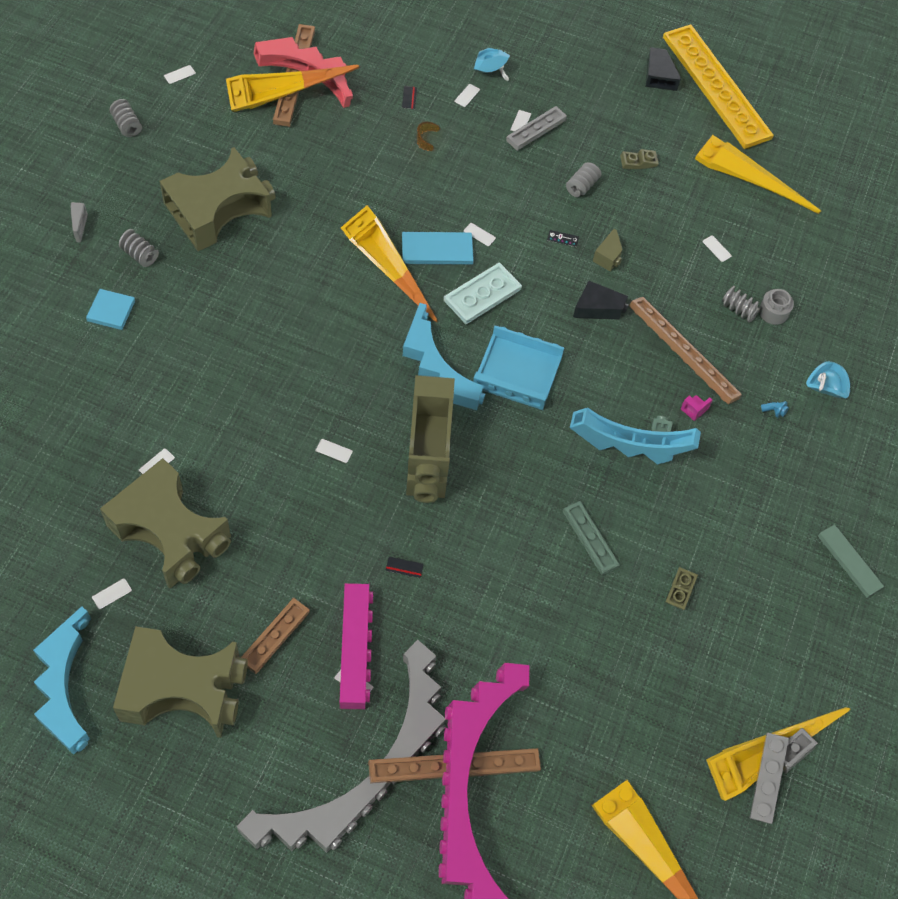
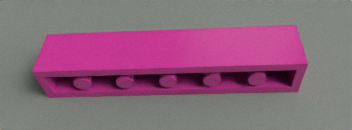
(354, 646)

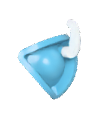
(491, 60)
(830, 379)

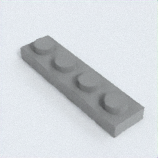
(536, 128)
(769, 778)

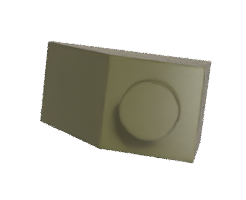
(609, 252)

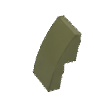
(640, 160)
(681, 588)

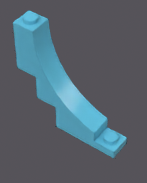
(421, 347)
(58, 654)

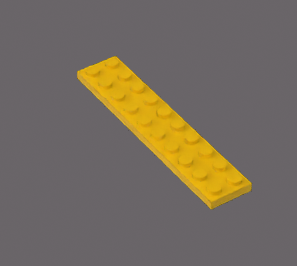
(718, 86)

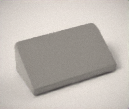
(798, 748)

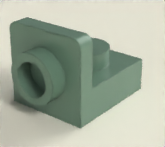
(661, 424)

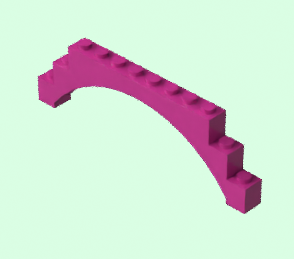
(465, 724)

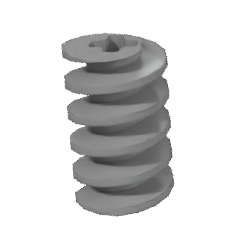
(125, 118)
(583, 179)
(138, 248)
(741, 304)

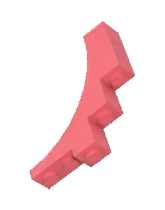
(286, 53)

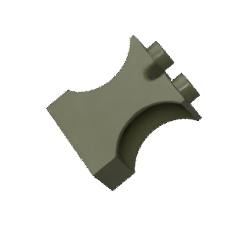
(211, 200)
(430, 438)
(154, 514)
(165, 680)

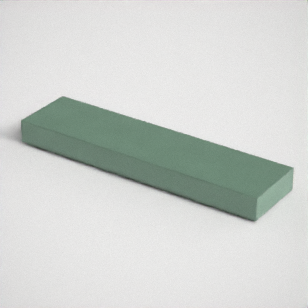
(591, 538)
(850, 561)

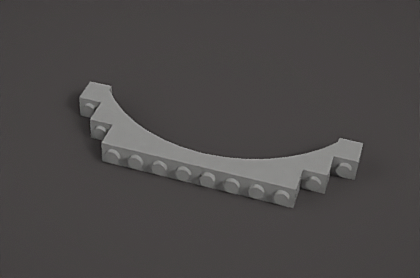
(332, 820)

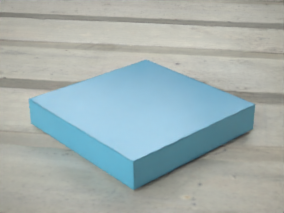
(110, 309)

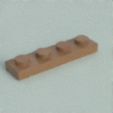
(275, 635)

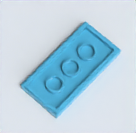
(437, 248)

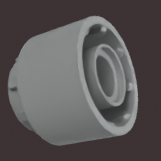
(776, 306)

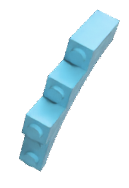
(632, 441)

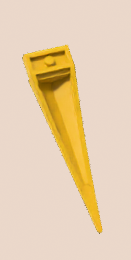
(730, 160)
(739, 765)

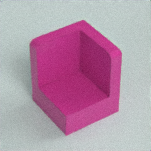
(695, 406)

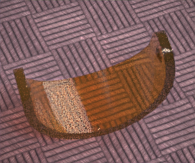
(423, 127)

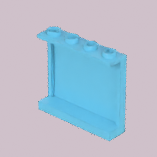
(519, 367)

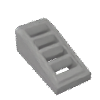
(79, 217)

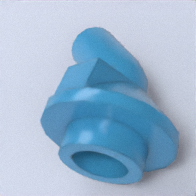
(779, 408)

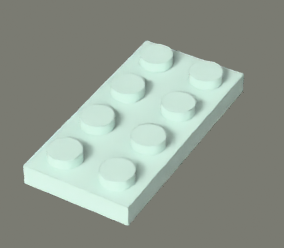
(482, 293)

